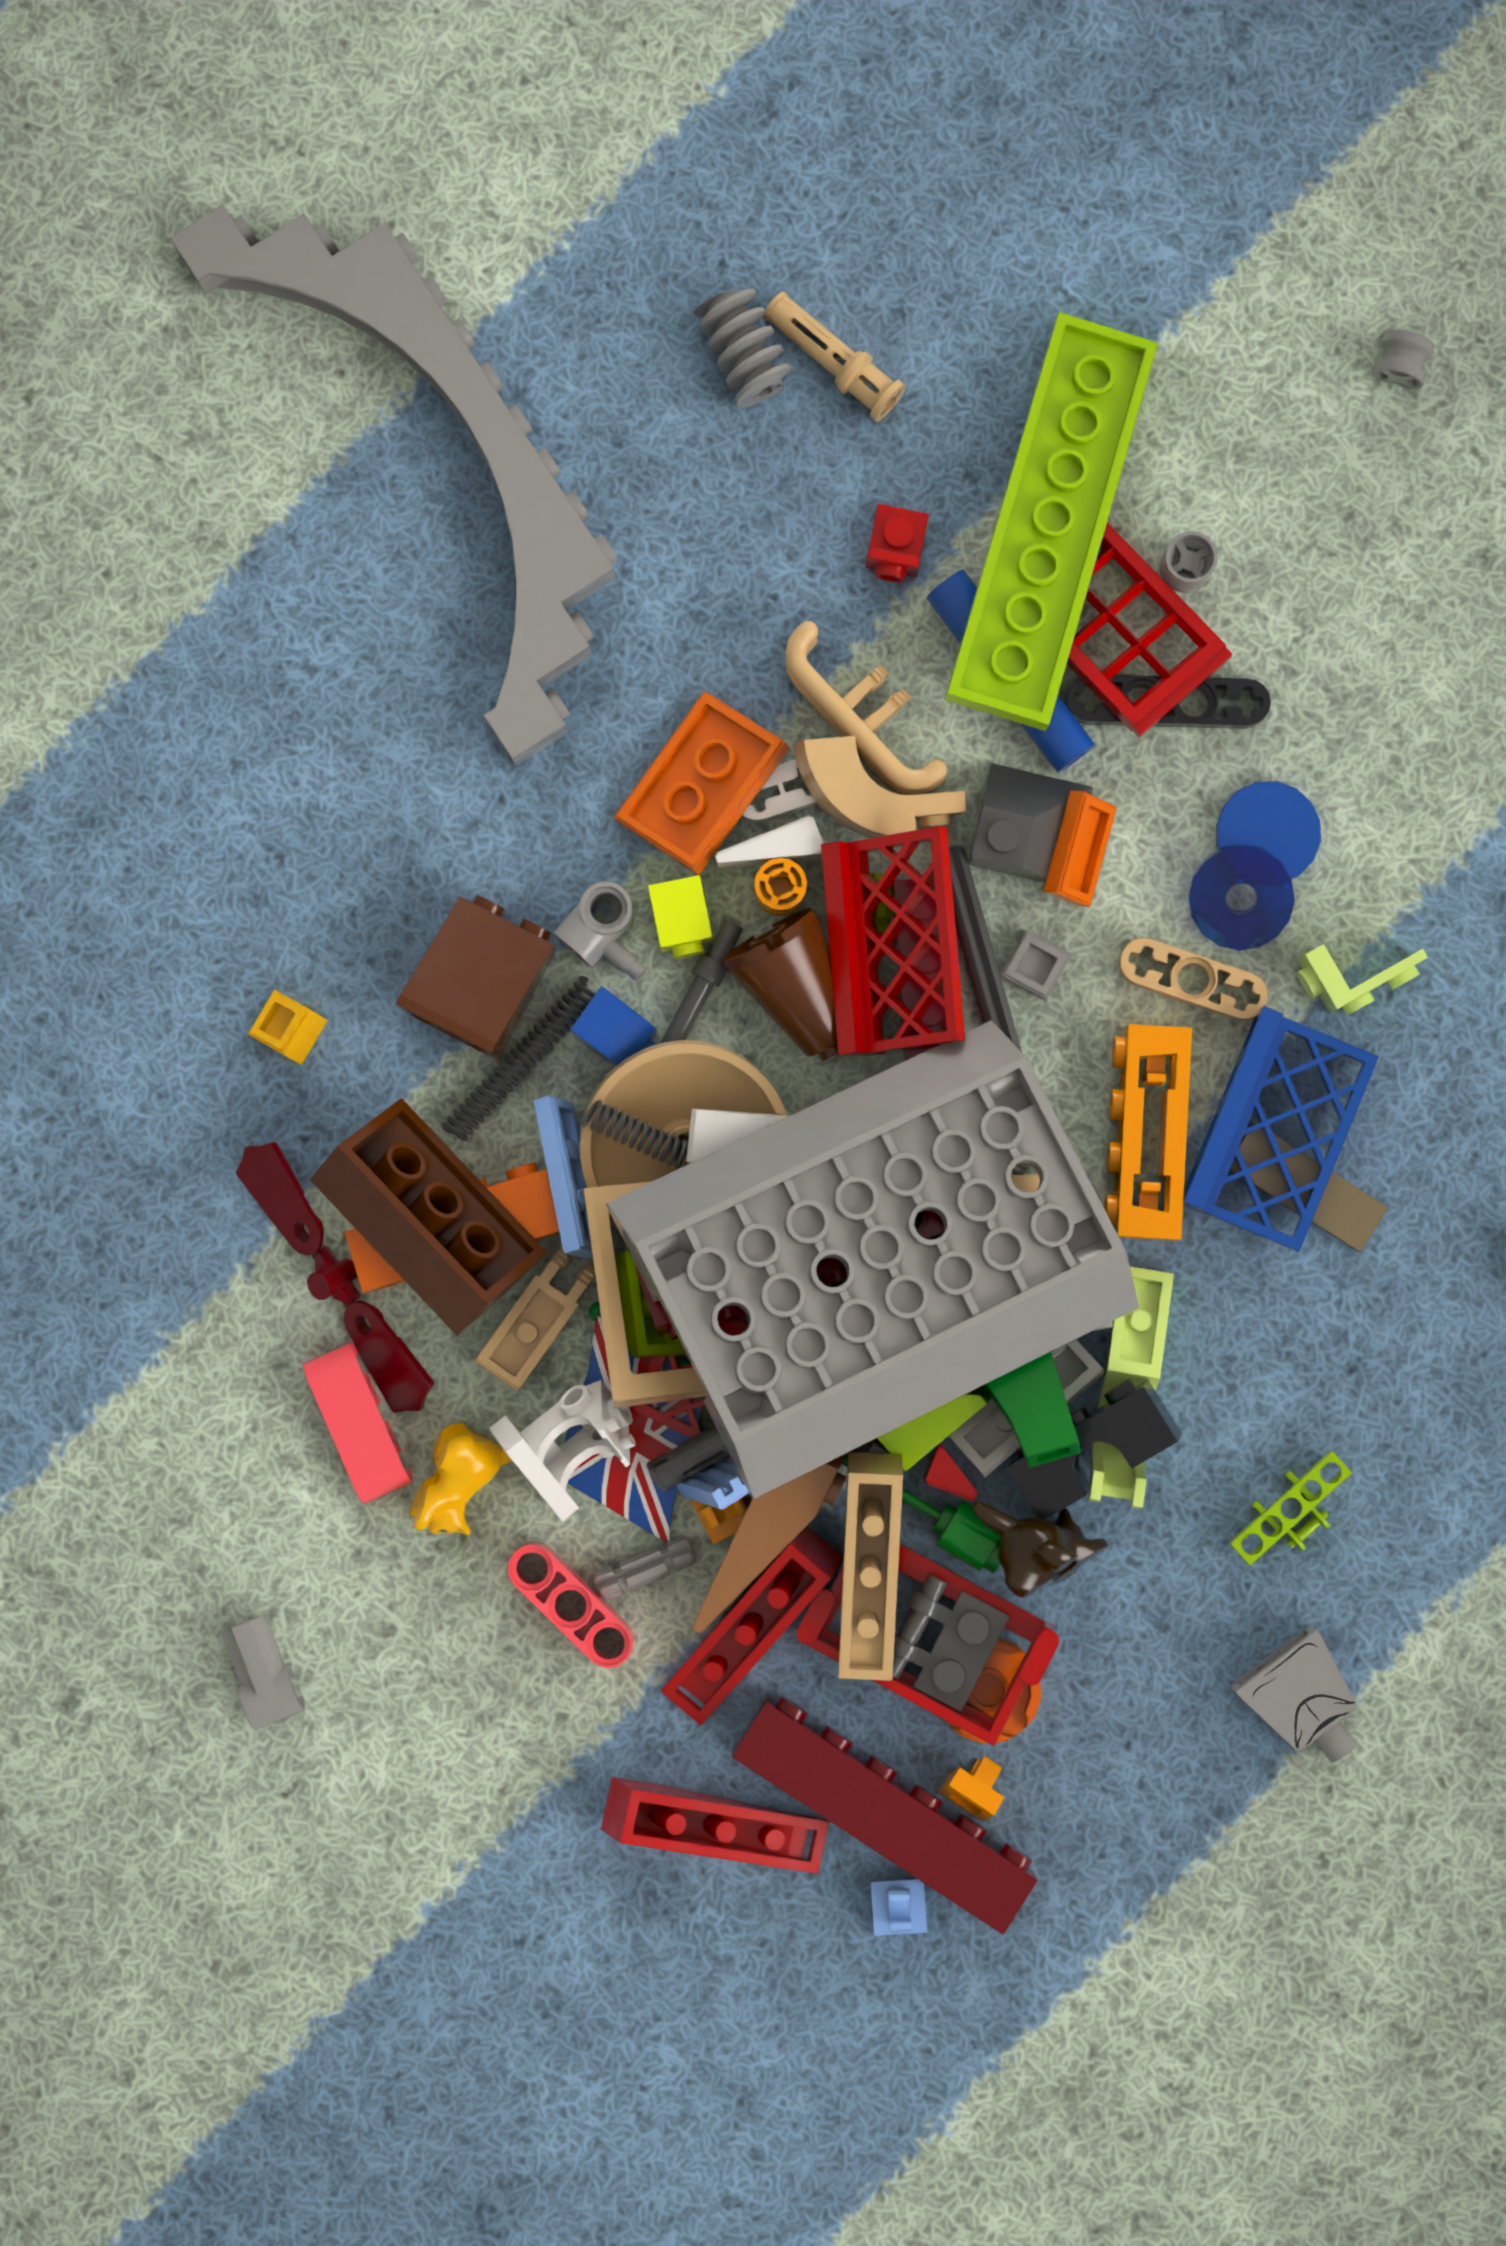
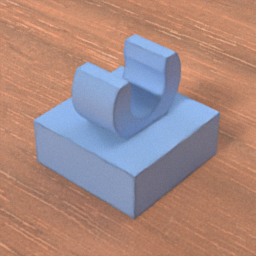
(898, 1906)

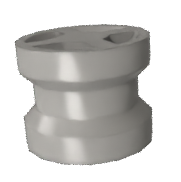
(1403, 358)

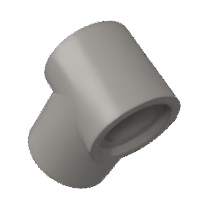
(594, 939)

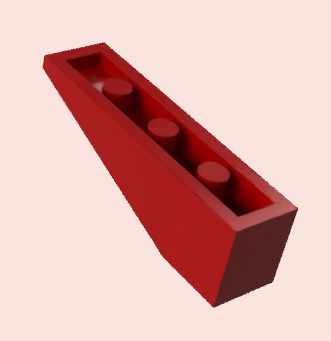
(753, 1624)
(710, 1826)

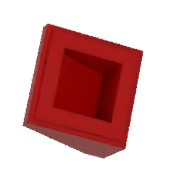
(947, 1476)

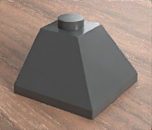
(1020, 822)

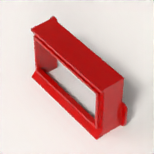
(1044, 1641)

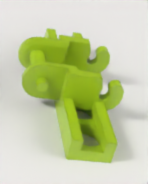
(1307, 1505)

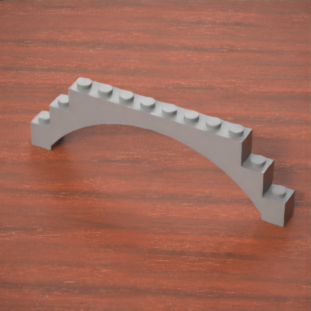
(385, 297)

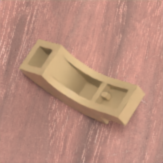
(855, 801)

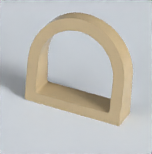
(626, 1387)

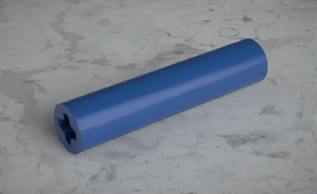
(1065, 738)

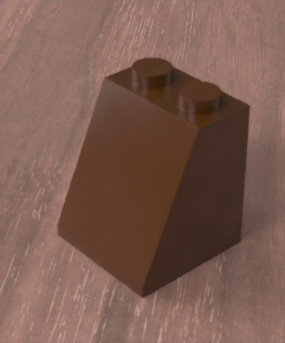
(478, 975)

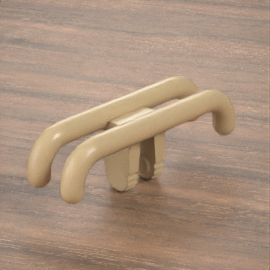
(842, 718)

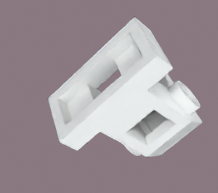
(551, 1466)

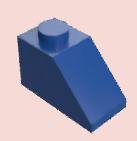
(612, 1028)

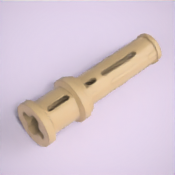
(849, 377)

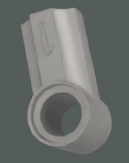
(264, 1679)

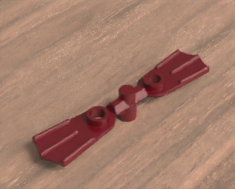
(282, 1198)

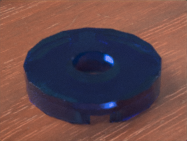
(1247, 927)

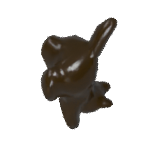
(1038, 1549)

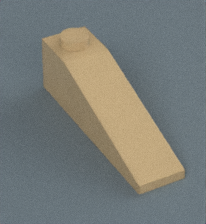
(870, 1565)

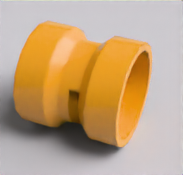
(777, 895)

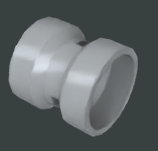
(1196, 556)

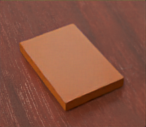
(701, 783)

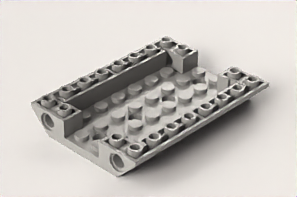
(915, 1313)

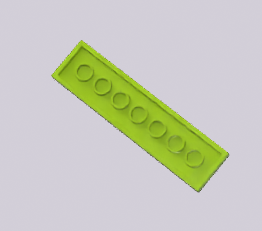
(1051, 522)

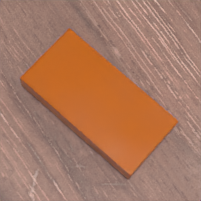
(1080, 848)

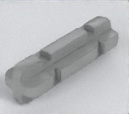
(644, 1568)

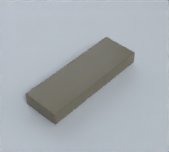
(1343, 1209)

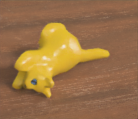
(463, 1467)

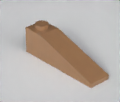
(766, 1531)

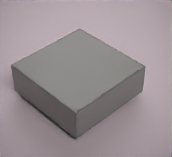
(1035, 965)

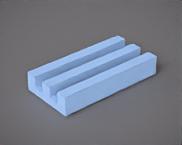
(723, 1476)

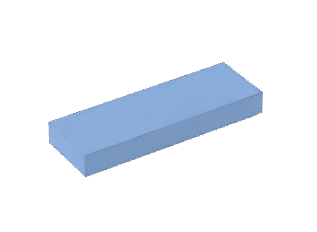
(560, 1146)

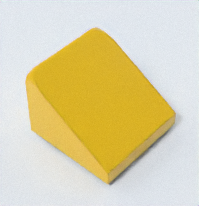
(287, 1027)

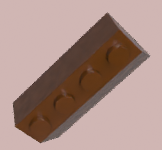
(427, 1215)

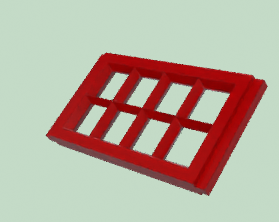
(1174, 684)

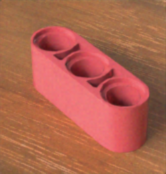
(355, 1423)
(578, 1630)

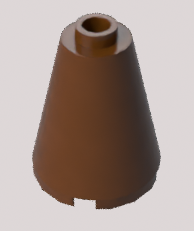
(791, 980)

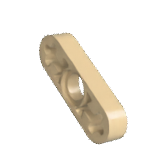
(1159, 955)

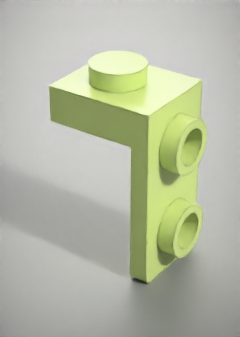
(1323, 979)

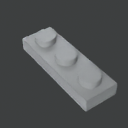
(987, 1435)

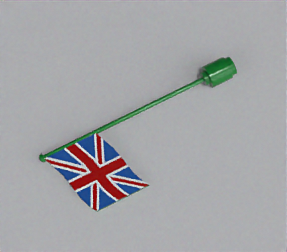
(637, 1498)

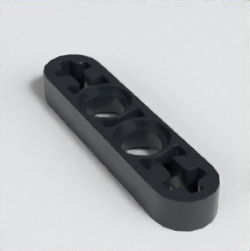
(1176, 718)

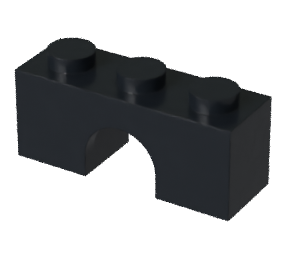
(1130, 1421)

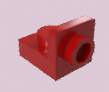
(896, 543)

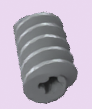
(742, 346)

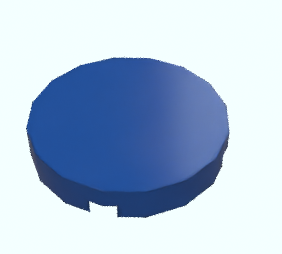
(1273, 819)

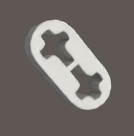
(784, 802)

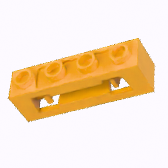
(1126, 1107)

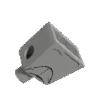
(1301, 1695)

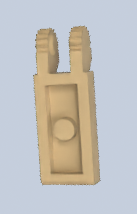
(533, 1323)

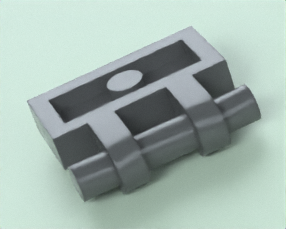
(960, 1649)

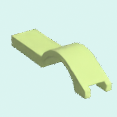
(1133, 1354)

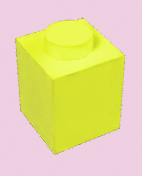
(681, 916)

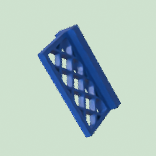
(1236, 1109)

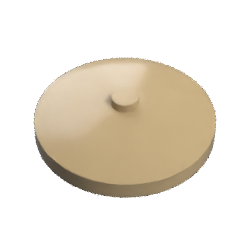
(662, 1088)

